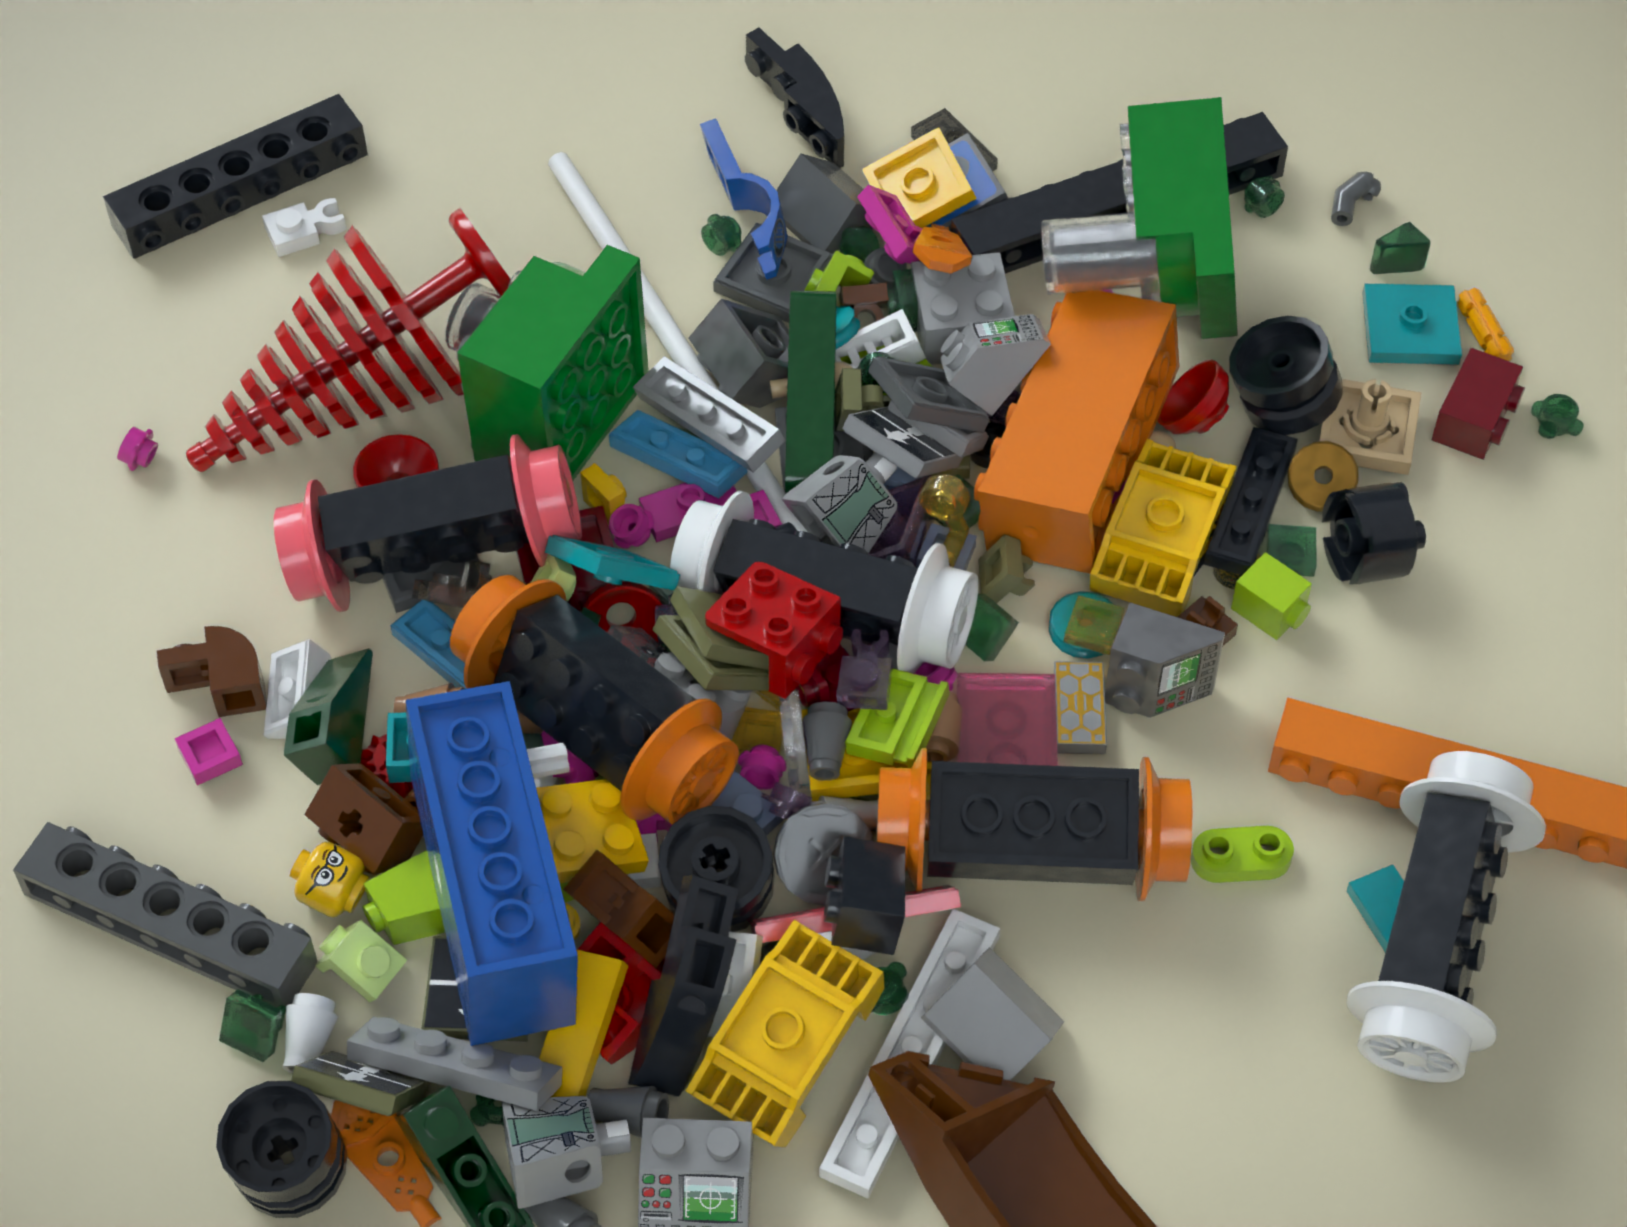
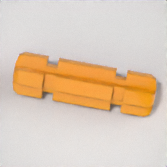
(1484, 324)

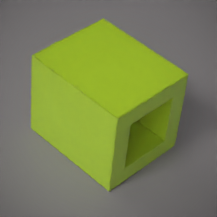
(1272, 596)

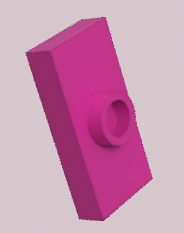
(672, 504)

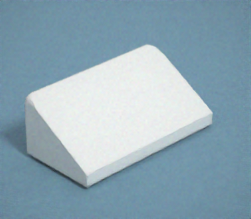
(289, 677)

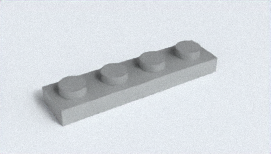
(709, 414)
(455, 1063)

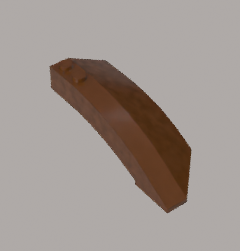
(998, 1148)

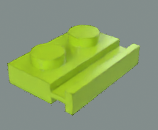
(902, 728)

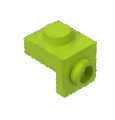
(841, 271)

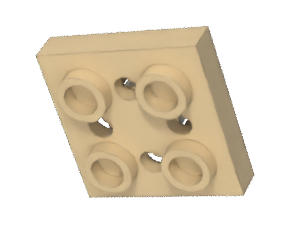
(1370, 418)

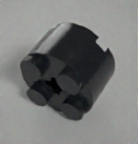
(1372, 533)

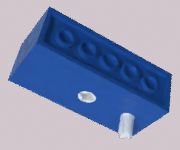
(493, 861)

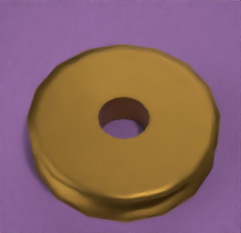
(1315, 457)

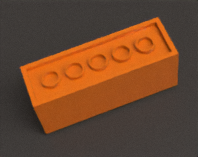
(1079, 426)

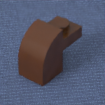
(223, 663)
(623, 907)

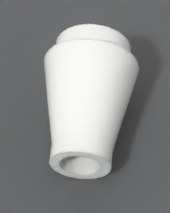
(307, 1028)

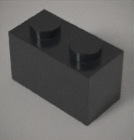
(866, 895)

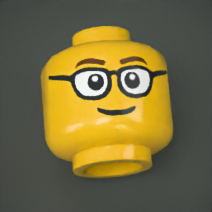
(329, 879)

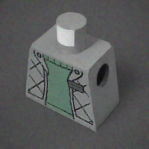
(845, 500)
(559, 1148)

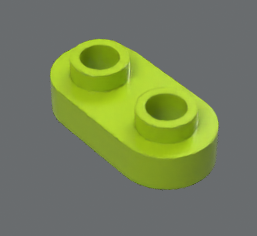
(1244, 856)

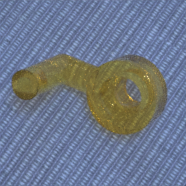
(947, 500)

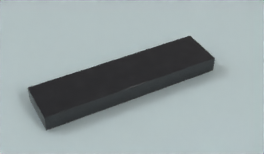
(1251, 501)

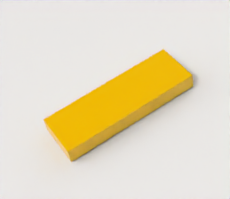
(579, 1045)

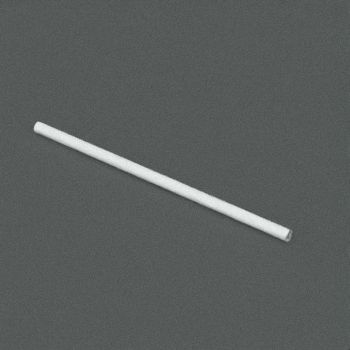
(656, 312)

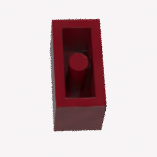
(1478, 403)

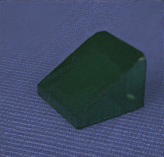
(1400, 251)

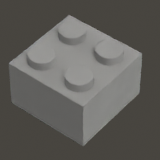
(955, 299)

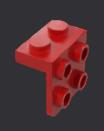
(781, 619)

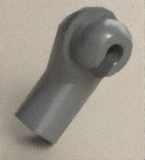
(1345, 196)

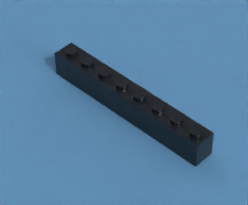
(1015, 223)

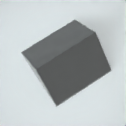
(820, 202)

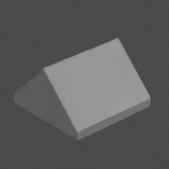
(993, 1017)

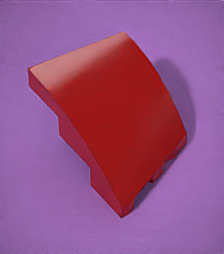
(631, 1002)

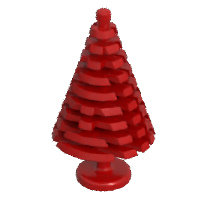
(359, 345)

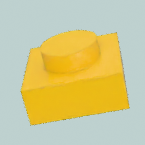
(602, 489)

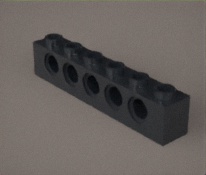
(235, 175)

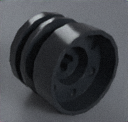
(266, 1125)

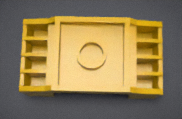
(1161, 528)
(785, 1032)

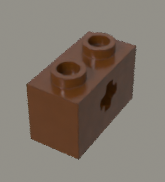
(365, 817)

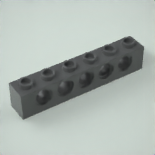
(59, 854)

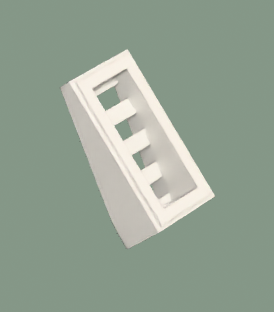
(885, 332)

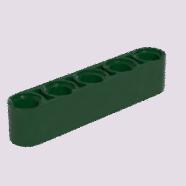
(810, 384)

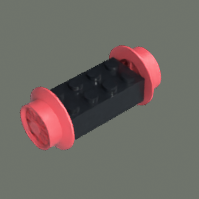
(425, 521)

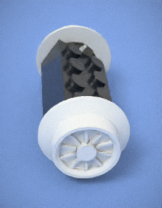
(921, 608)
(1421, 1008)

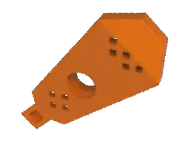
(941, 249)
(366, 1147)

